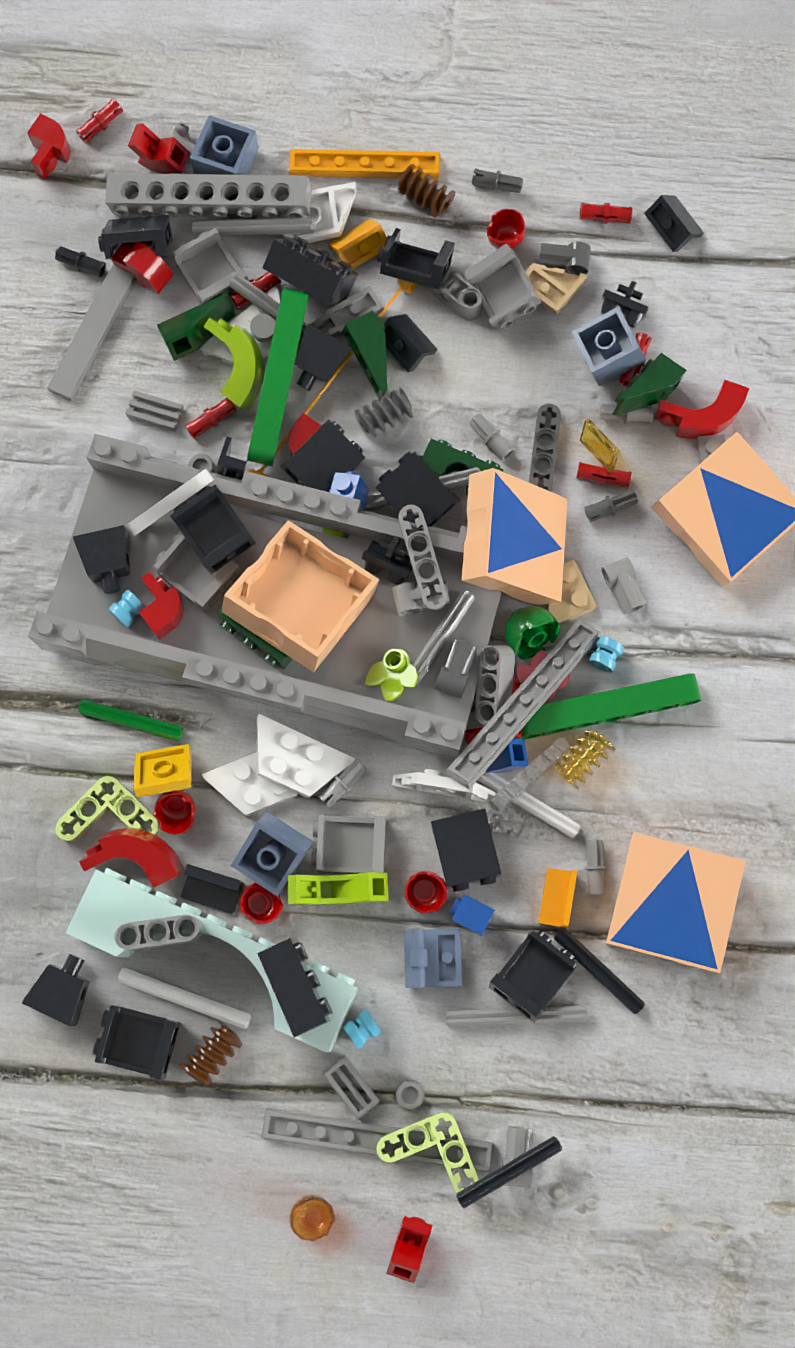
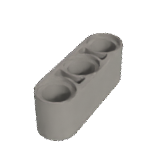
(489, 671)
(145, 928)

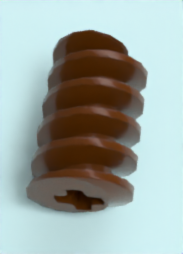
(423, 192)
(212, 1053)

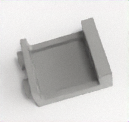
(207, 266)
(503, 287)
(184, 570)
(349, 844)

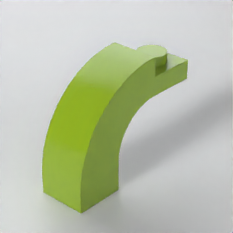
(248, 362)
(337, 889)

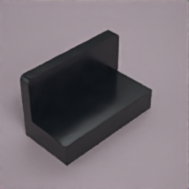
(673, 222)
(407, 341)
(229, 465)
(211, 889)

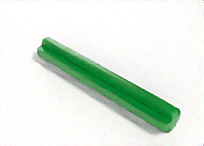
(130, 720)

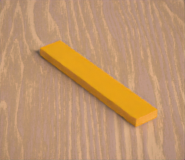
(361, 163)

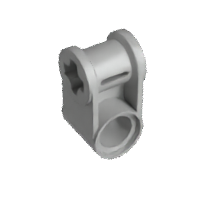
(456, 293)

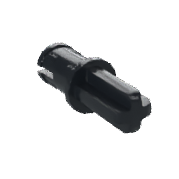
(80, 261)

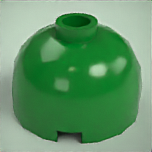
(530, 629)

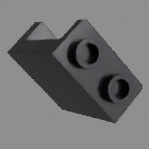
(136, 230)
(415, 263)
(322, 456)
(416, 485)
(212, 528)
(466, 850)
(533, 975)
(136, 1041)

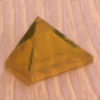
(599, 445)

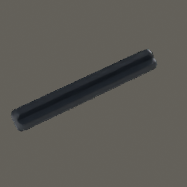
(599, 971)
(509, 1172)

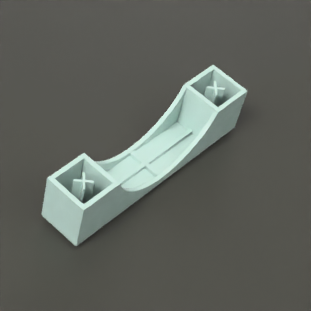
(114, 902)

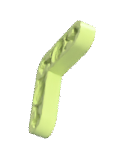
(111, 801)
(432, 1137)

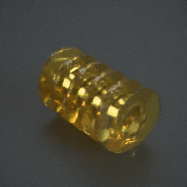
(583, 757)

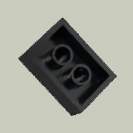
(310, 270)
(295, 986)

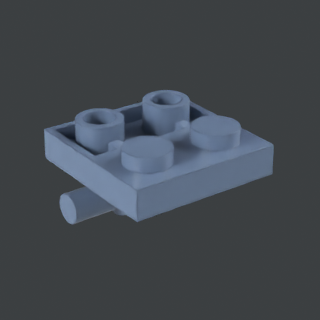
(432, 958)

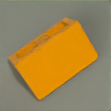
(359, 243)
(557, 897)

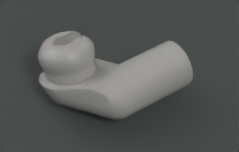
(182, 135)

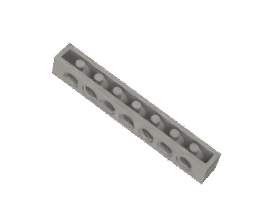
(122, 186)

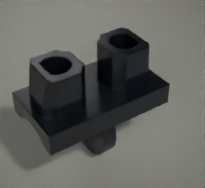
(635, 309)
(389, 558)

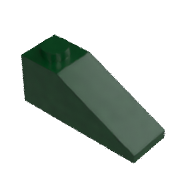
(369, 346)

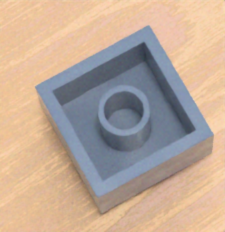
(224, 148)
(608, 346)
(271, 853)

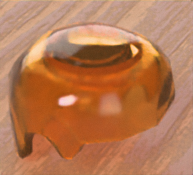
(311, 1217)

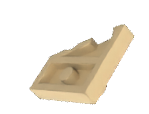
(554, 286)
(575, 595)

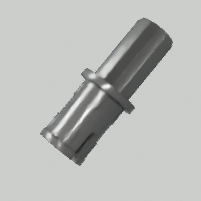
(497, 181)
(610, 505)

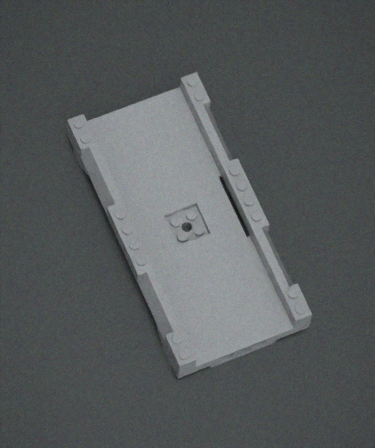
(206, 656)

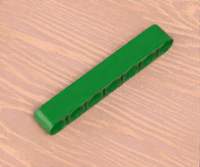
(277, 377)
(613, 705)

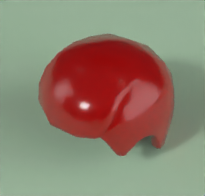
(506, 228)
(175, 812)
(426, 892)
(259, 905)

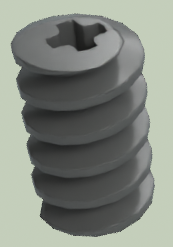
(384, 412)

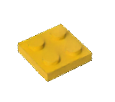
(162, 770)

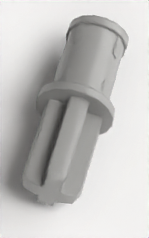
(641, 415)
(491, 436)
(343, 782)
(595, 867)

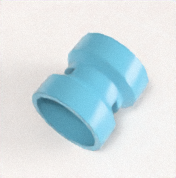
(126, 608)
(606, 654)
(362, 1029)

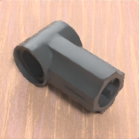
(571, 258)
(455, 675)

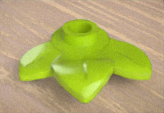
(391, 677)

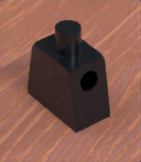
(319, 356)
(105, 556)
(60, 991)

